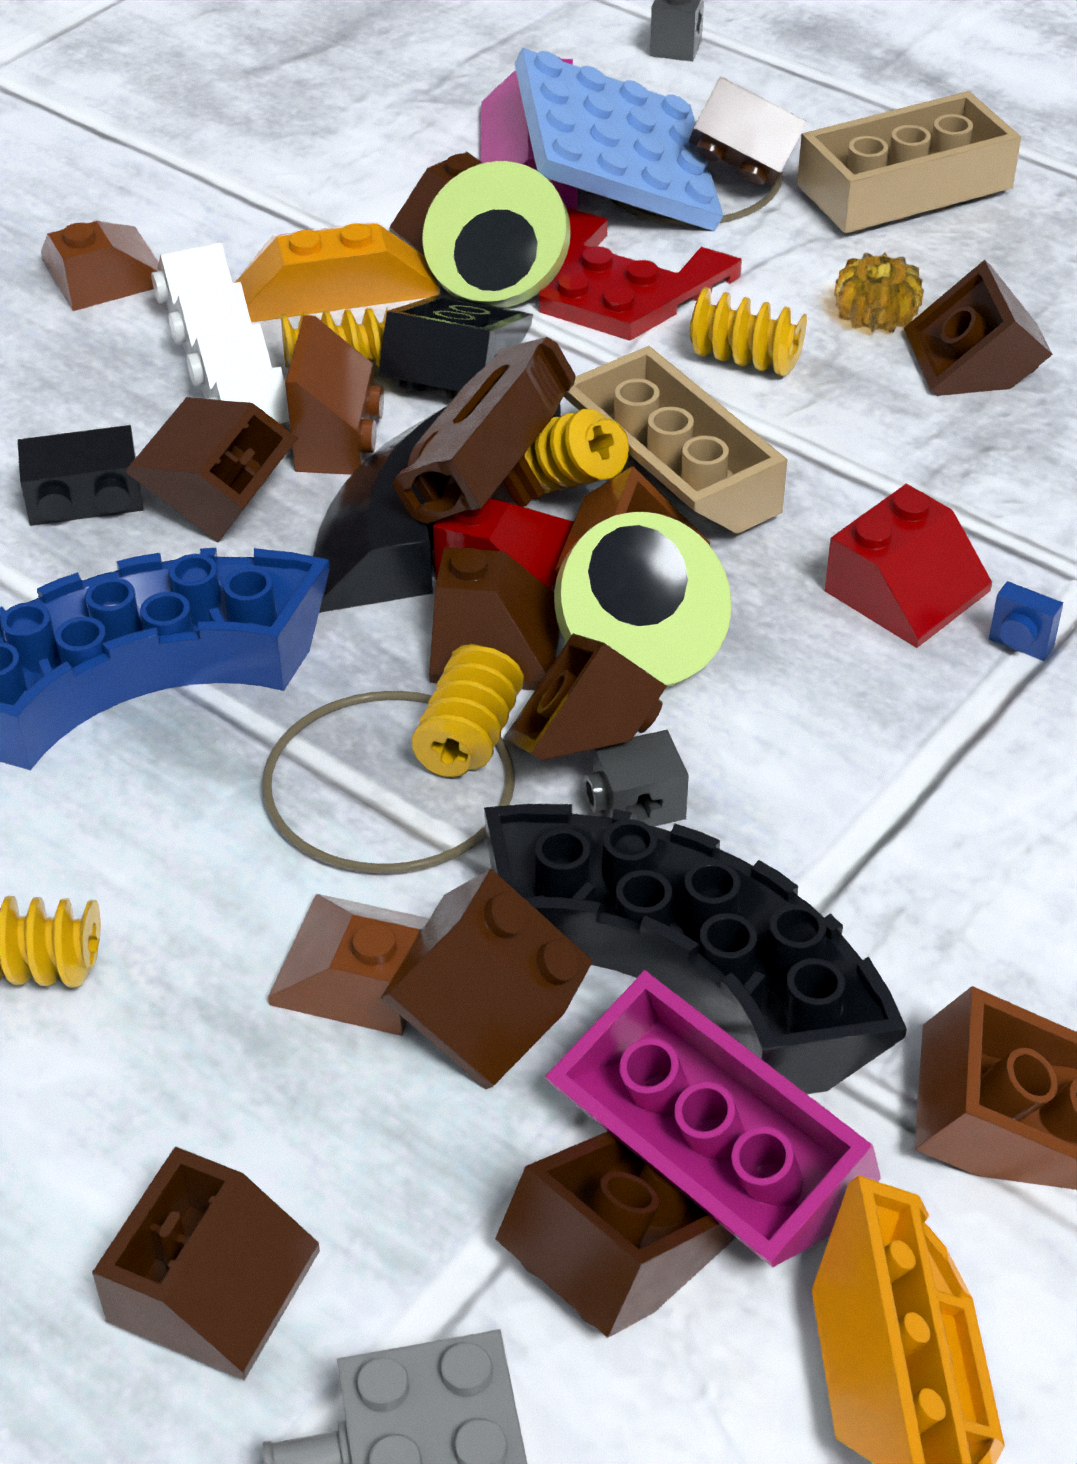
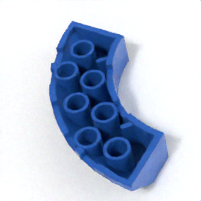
(150, 632)

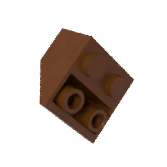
(211, 460)
(204, 1264)

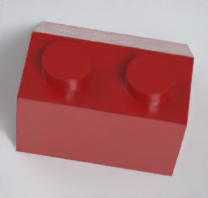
(906, 566)

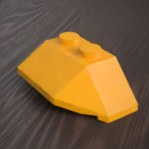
(334, 272)
(901, 1337)

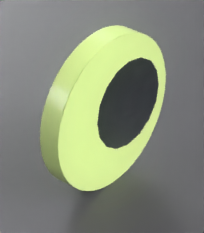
(496, 234)
(646, 593)

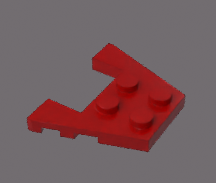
(623, 293)

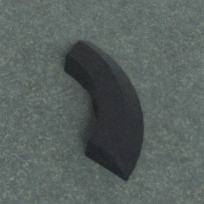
(370, 536)
(707, 929)

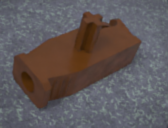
(486, 434)

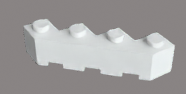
(215, 328)

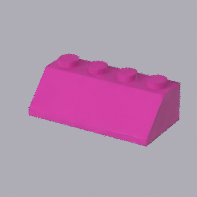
(507, 134)
(715, 1120)

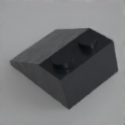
(446, 341)

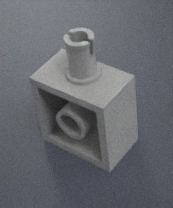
(419, 1407)

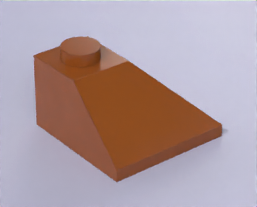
(98, 262)
(346, 963)

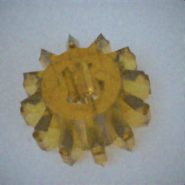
(878, 292)

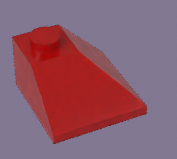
(522, 533)

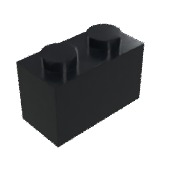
(78, 475)

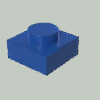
(1025, 620)

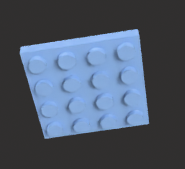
(615, 139)

